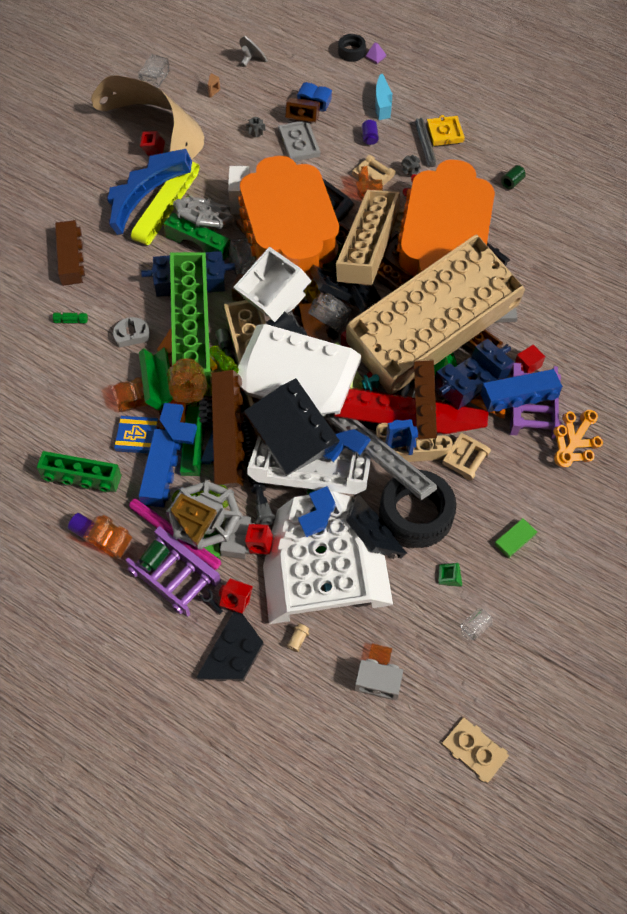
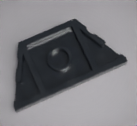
(371, 529)
(233, 652)

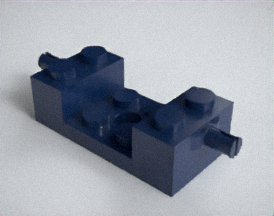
(214, 272)
(485, 365)

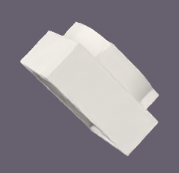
(273, 284)

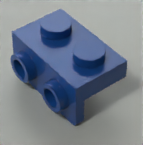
(402, 434)

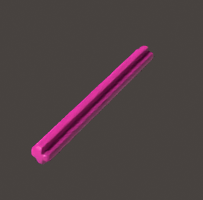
(156, 520)

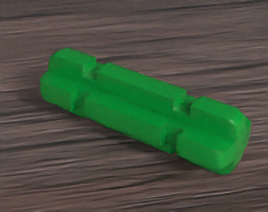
(70, 317)

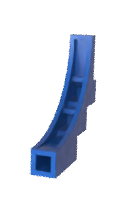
(141, 182)

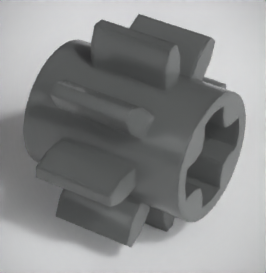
(255, 127)
(411, 165)

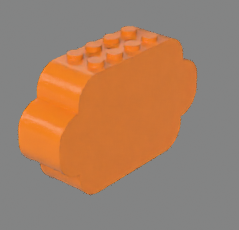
(290, 212)
(443, 213)

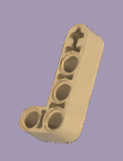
(442, 446)

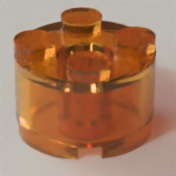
(187, 381)

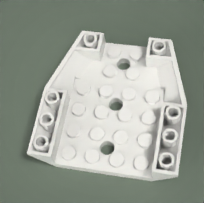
(297, 571)

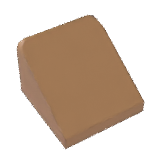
(213, 85)

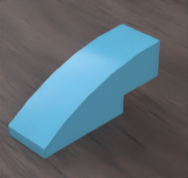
(383, 99)

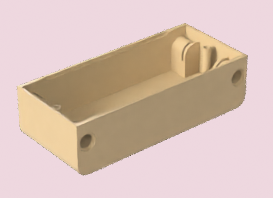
(434, 313)

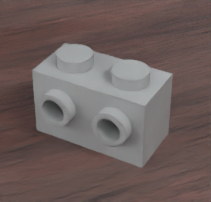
(379, 679)

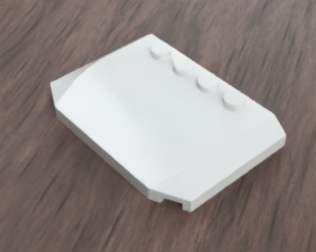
(282, 355)
(344, 475)

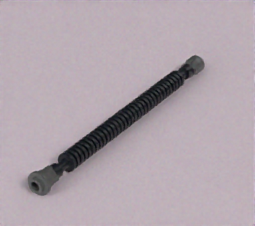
(263, 510)

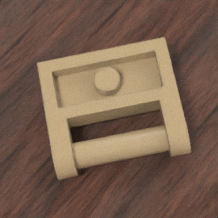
(373, 174)
(461, 452)

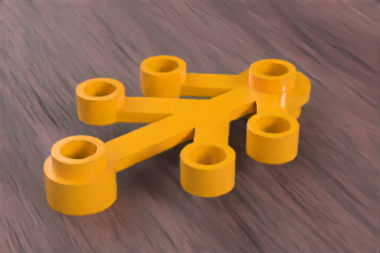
(574, 438)

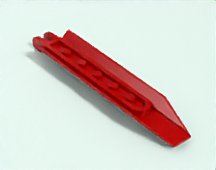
(387, 407)

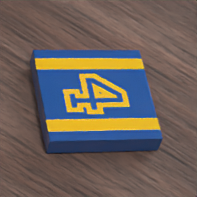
(135, 434)

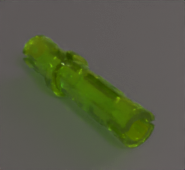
(225, 362)

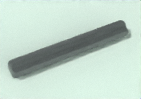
(425, 142)

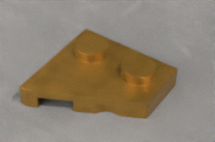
(193, 517)

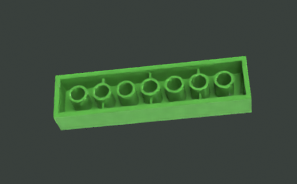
(189, 309)

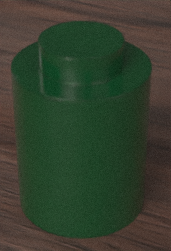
(513, 177)
(153, 556)

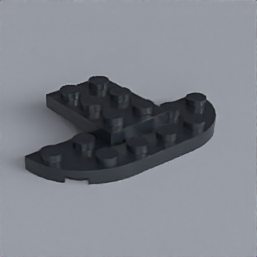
(355, 294)

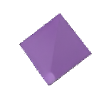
(375, 53)

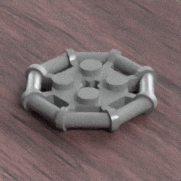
(203, 212)
(213, 502)

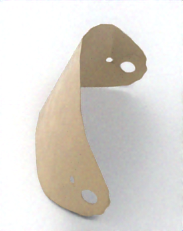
(134, 91)

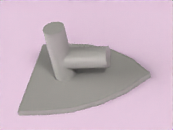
(250, 49)

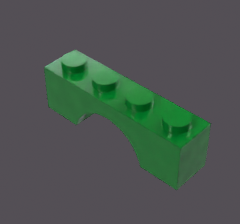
(208, 240)

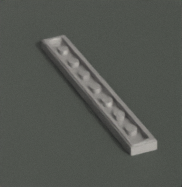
(387, 458)

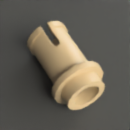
(298, 637)

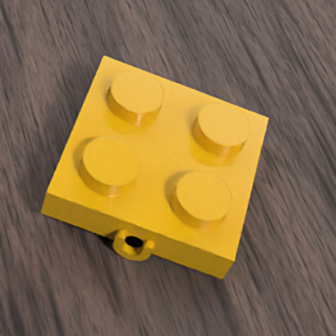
(445, 131)

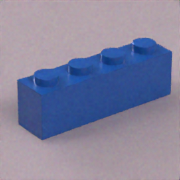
(521, 390)
(159, 469)

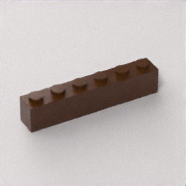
(227, 429)

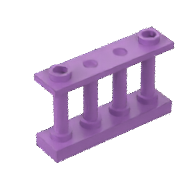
(518, 422)
(192, 564)

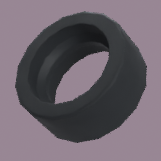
(351, 40)

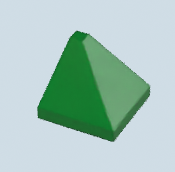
(450, 575)

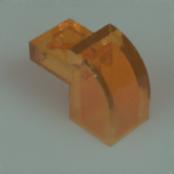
(364, 183)

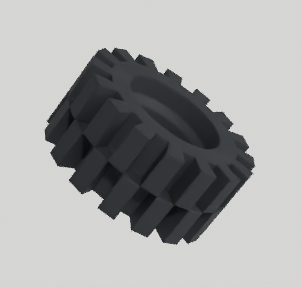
(206, 413)

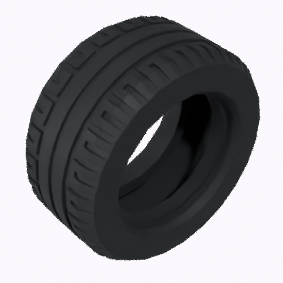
(418, 534)

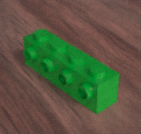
(79, 471)

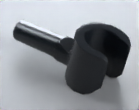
(211, 601)

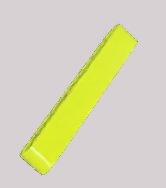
(162, 206)

